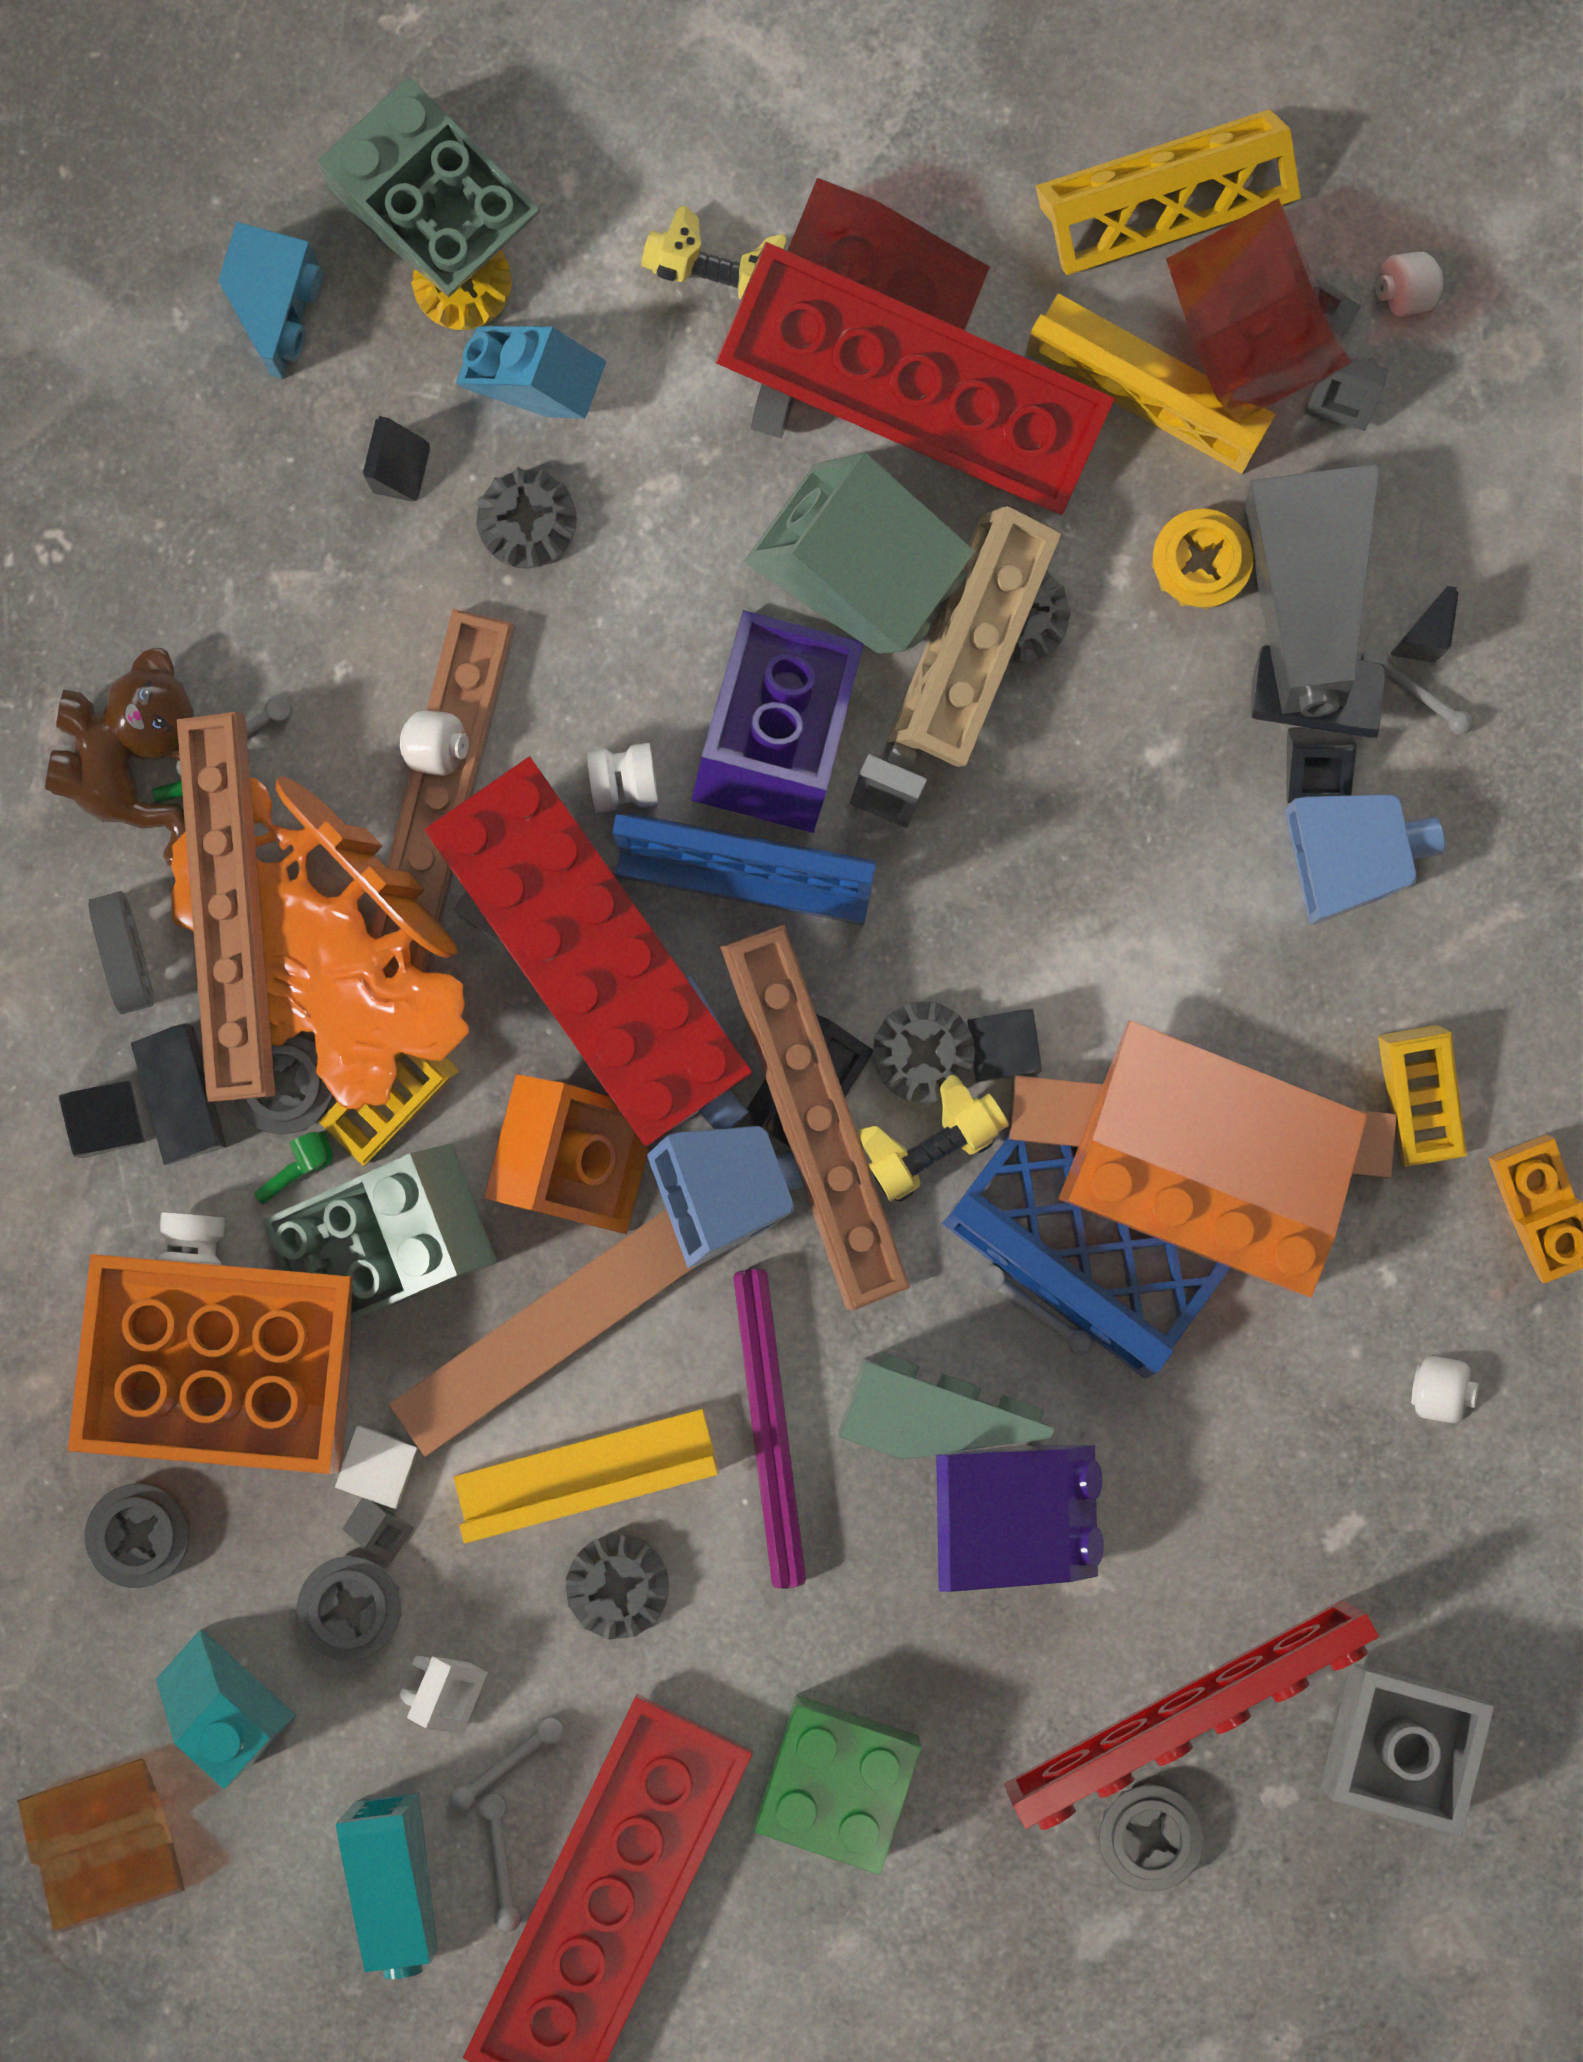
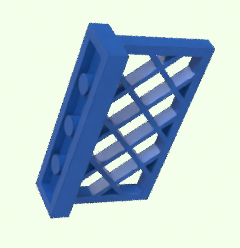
(743, 868)
(1063, 1285)

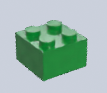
(838, 1784)

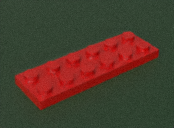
(913, 379)
(588, 952)
(1168, 1724)
(612, 1891)

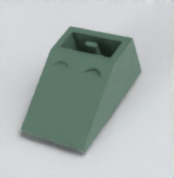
(426, 188)
(389, 1230)
(917, 1418)

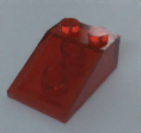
(888, 253)
(1256, 312)

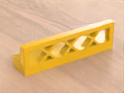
(1166, 169)
(1144, 382)
(585, 1475)

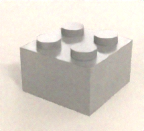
(1406, 1749)

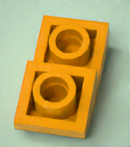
(1542, 1206)

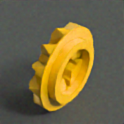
(461, 310)
(1203, 530)

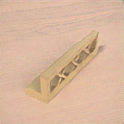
(975, 637)

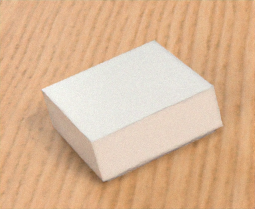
(377, 1467)

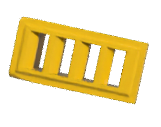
(1446, 1090)
(356, 1141)

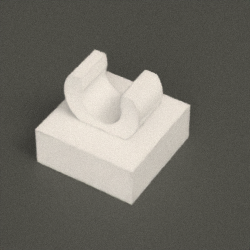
(445, 1693)

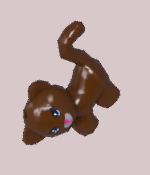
(135, 722)

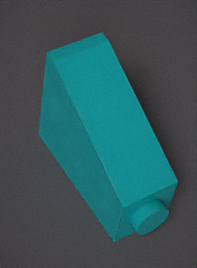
(219, 1710)
(389, 1884)

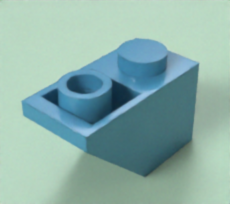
(268, 286)
(532, 369)

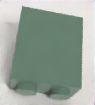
(862, 553)

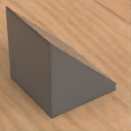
(377, 1529)

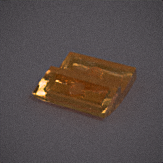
(101, 1845)

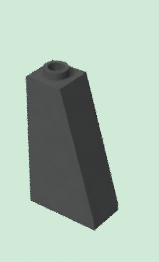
(1311, 576)

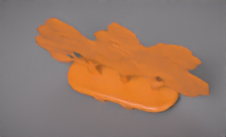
(326, 967)

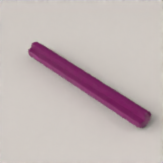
(769, 1428)

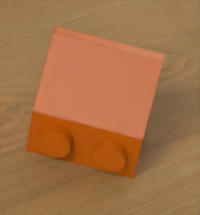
(567, 1155)

